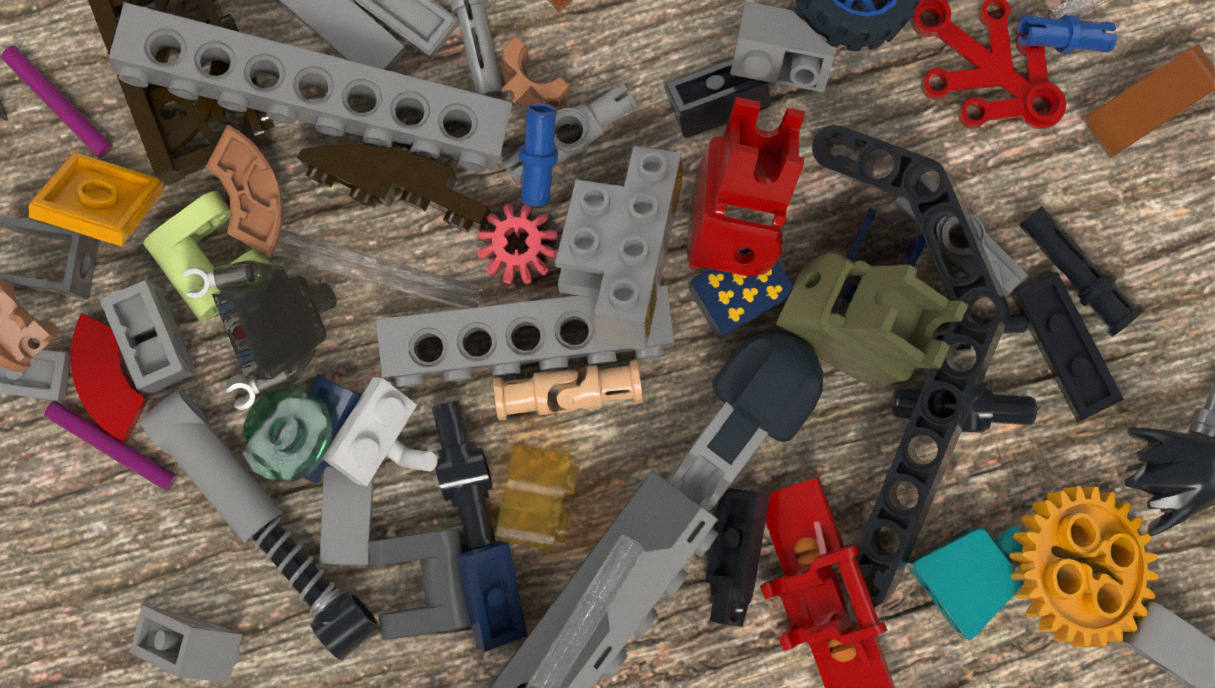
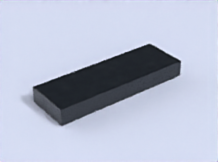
(1067, 347)

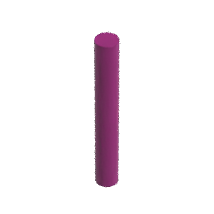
(56, 101)
(110, 445)

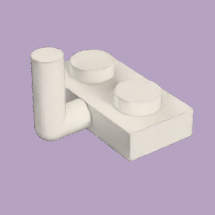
(373, 433)

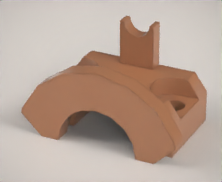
(523, 89)
(17, 331)

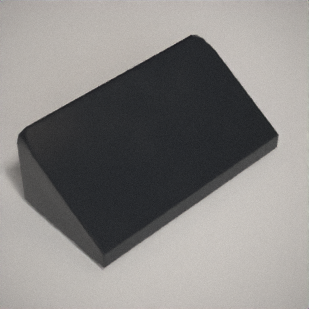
(707, 97)

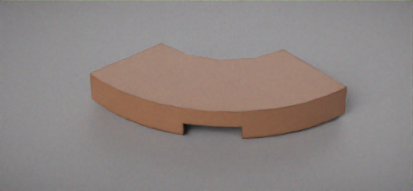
(252, 190)

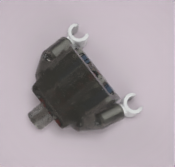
(269, 322)

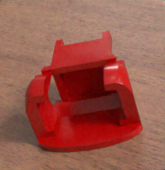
(750, 172)

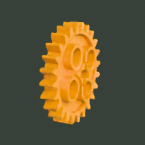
(1098, 531)

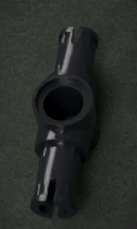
(463, 474)

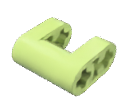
(176, 249)

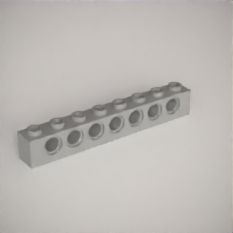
(146, 31)

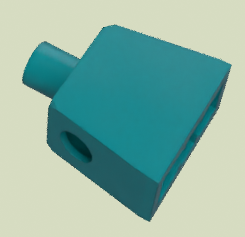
(969, 576)

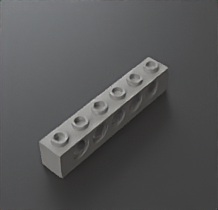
(402, 336)

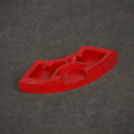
(102, 378)

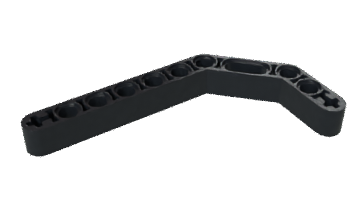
(964, 385)

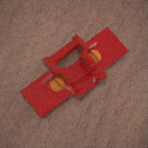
(806, 547)

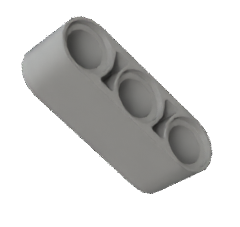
(1174, 647)

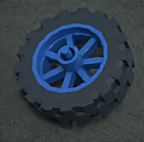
(856, 28)

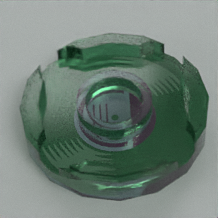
(287, 434)

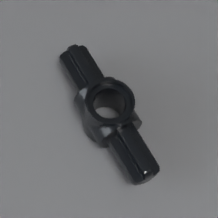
(986, 408)

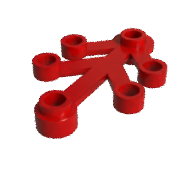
(992, 70)

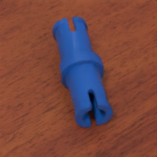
(1067, 33)
(538, 154)

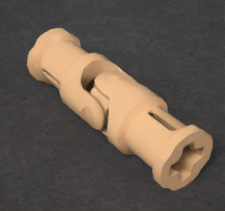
(577, 389)

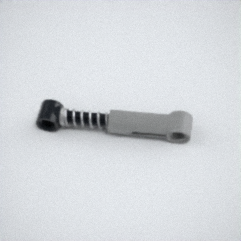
(185, 434)

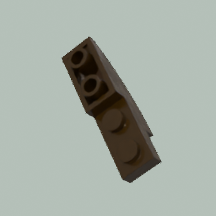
(380, 172)

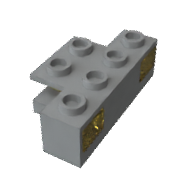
(619, 245)

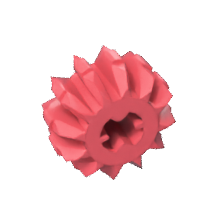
(534, 242)

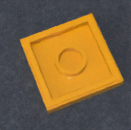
(96, 199)

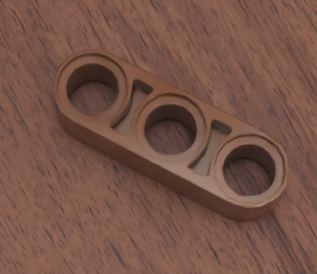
(1152, 101)

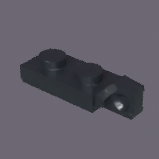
(736, 554)

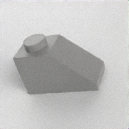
(186, 645)

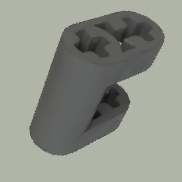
(442, 583)

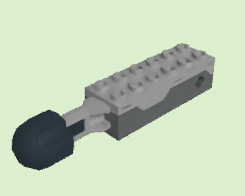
(765, 390)

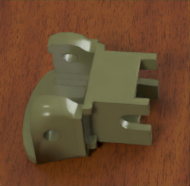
(885, 326)

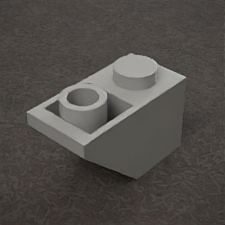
(780, 49)

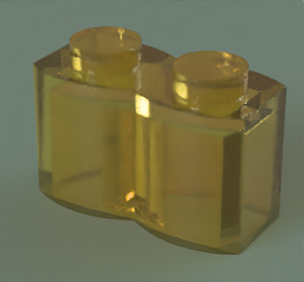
(535, 497)

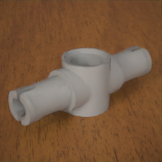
(589, 119)

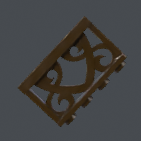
(166, 136)

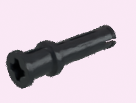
(1095, 287)

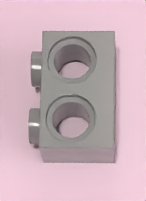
(148, 336)

